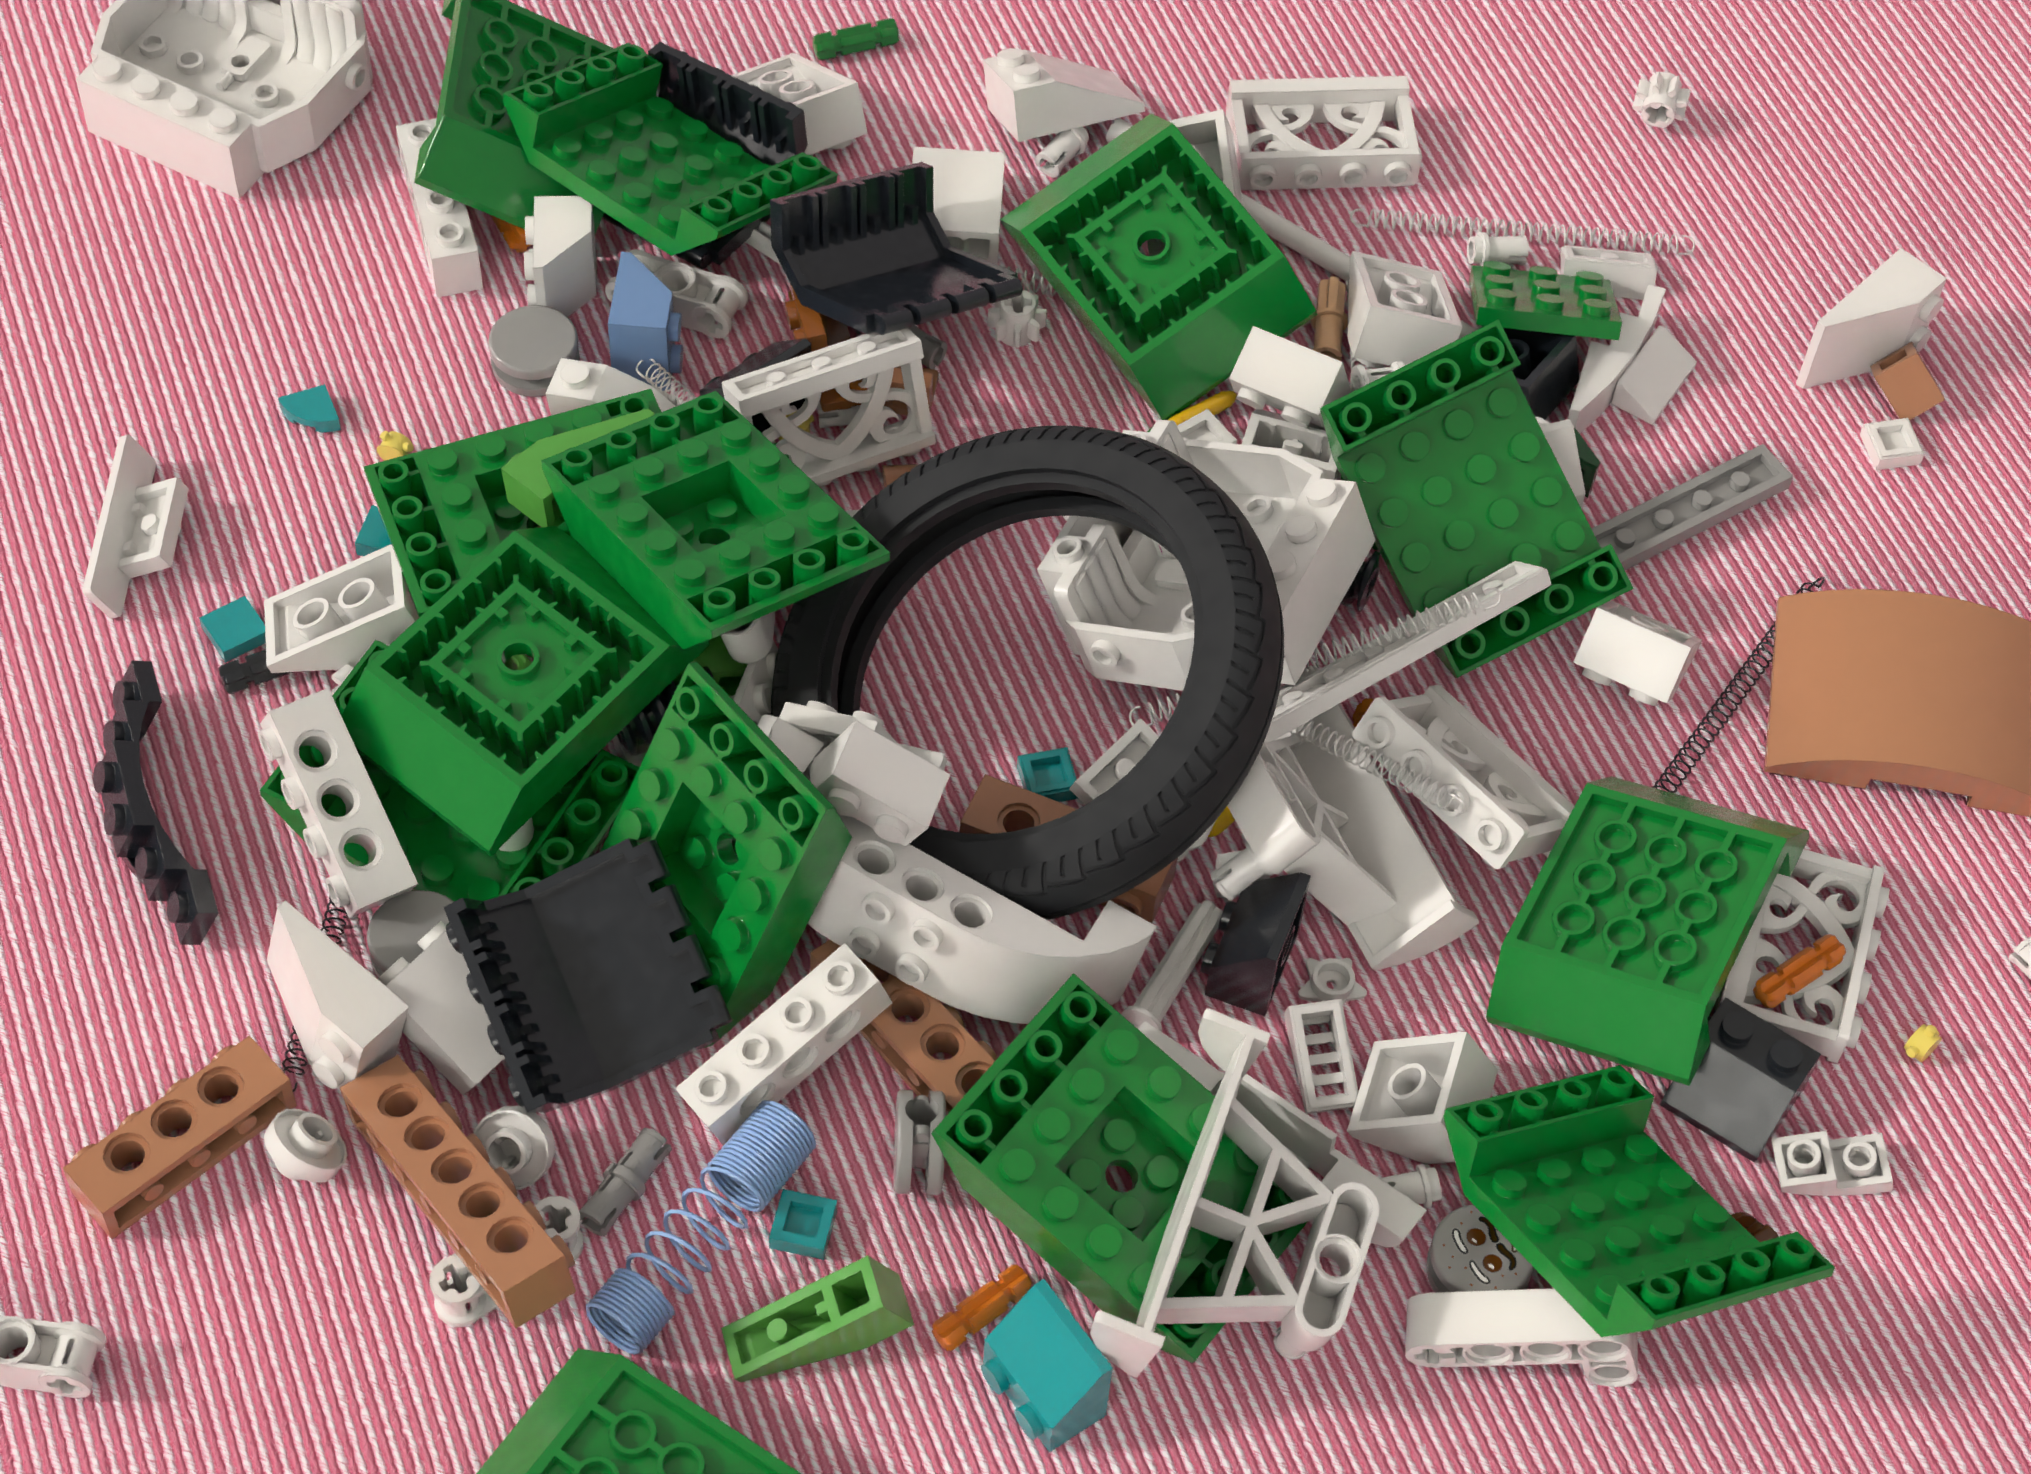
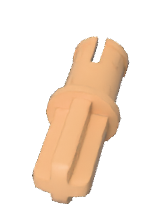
(1330, 317)

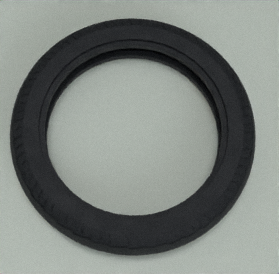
(1227, 693)

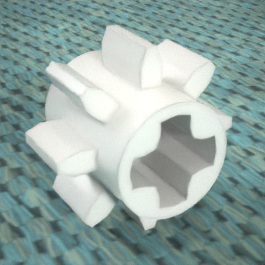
(1661, 99)
(1017, 319)

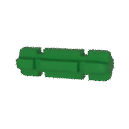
(855, 39)

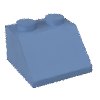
(643, 323)

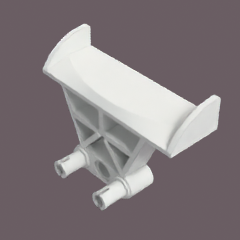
(1353, 839)
(1341, 1230)

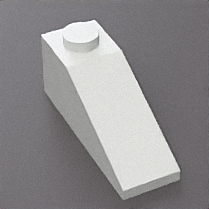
(588, 383)

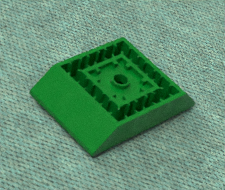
(1172, 316)
(698, 477)
(451, 501)
(500, 741)
(723, 779)
(1062, 1108)

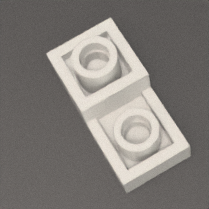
(1832, 1167)

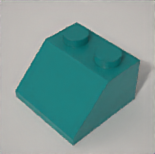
(1047, 1368)

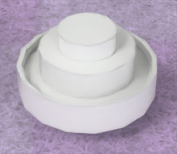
(517, 1143)
(305, 1146)

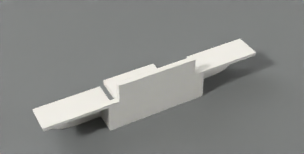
(1304, 1138)

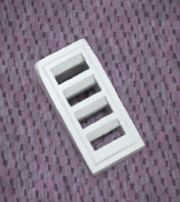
(1319, 1013)

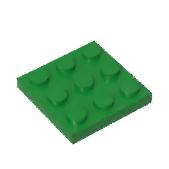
(1544, 300)

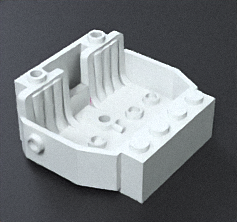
(225, 82)
(1131, 602)

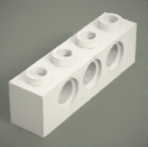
(441, 222)
(319, 724)
(785, 1042)

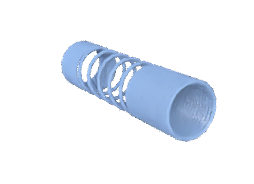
(747, 1172)

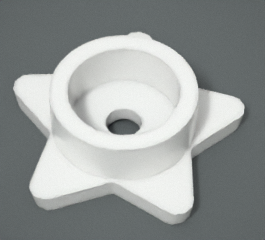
(1333, 971)

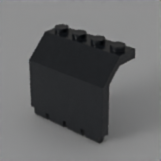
(737, 112)
(879, 255)
(588, 976)

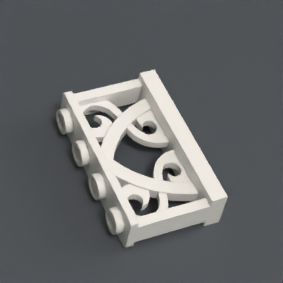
(1349, 104)
(864, 439)
(1506, 801)
(1827, 919)

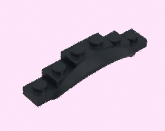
(131, 818)

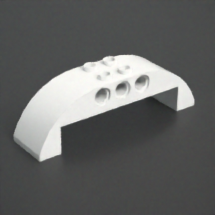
(953, 932)

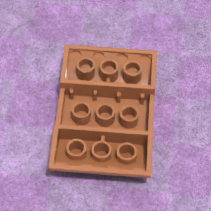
(1902, 694)

